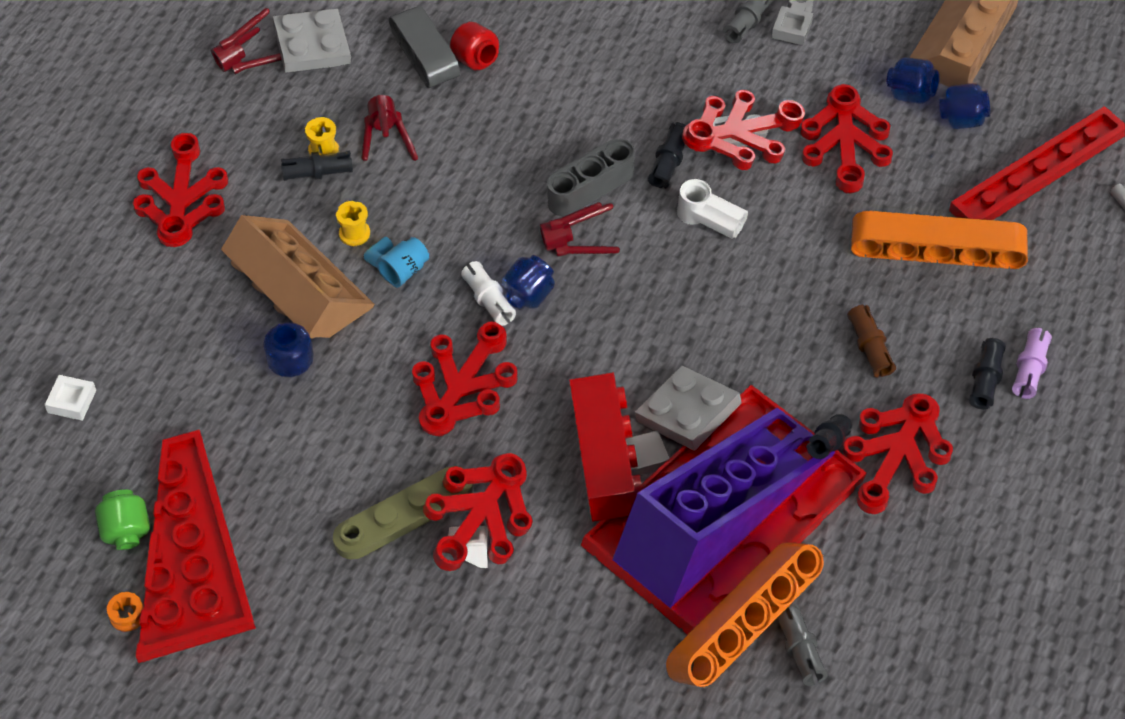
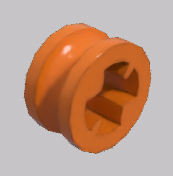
(118, 602)

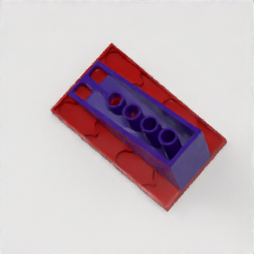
(722, 510)

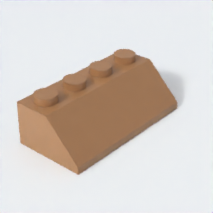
(963, 37)
(295, 275)

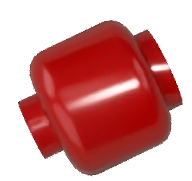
(474, 45)

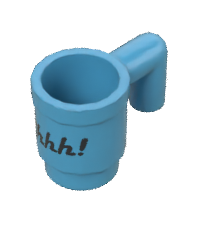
(397, 262)

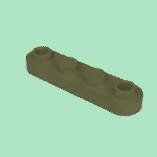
(391, 517)

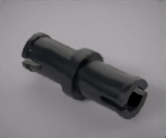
(668, 156)
(316, 165)
(987, 373)
(829, 436)

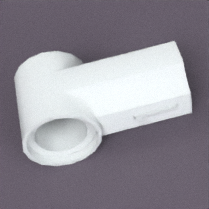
(699, 205)

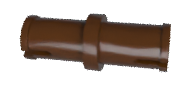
(871, 341)

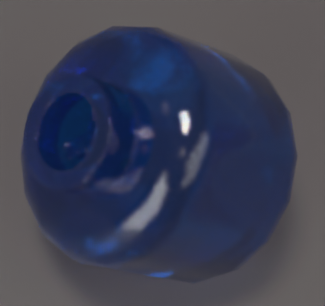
(913, 80)
(965, 106)
(528, 282)
(288, 349)

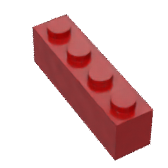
(603, 446)

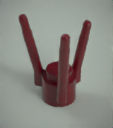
(230, 52)
(383, 117)
(558, 232)

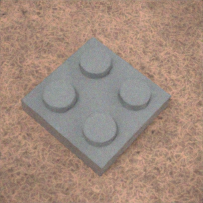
(311, 40)
(688, 407)

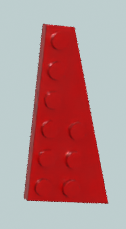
(191, 566)

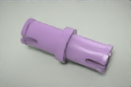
(1031, 363)

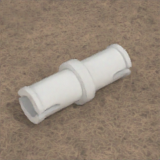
(488, 293)

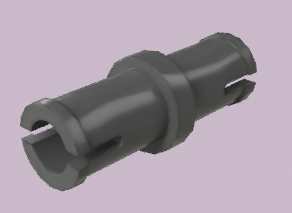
(746, 17)
(801, 645)

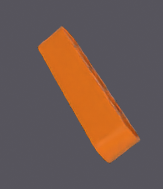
(939, 238)
(729, 619)

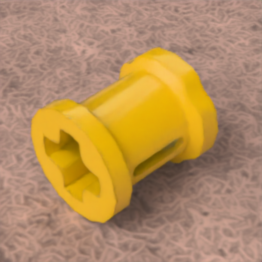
(317, 138)
(352, 218)

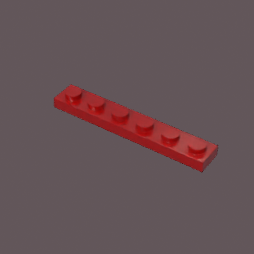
(1040, 167)

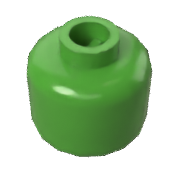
(122, 519)

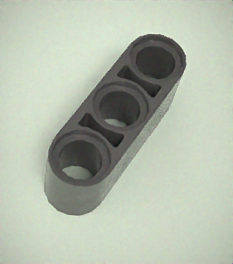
(424, 46)
(590, 177)

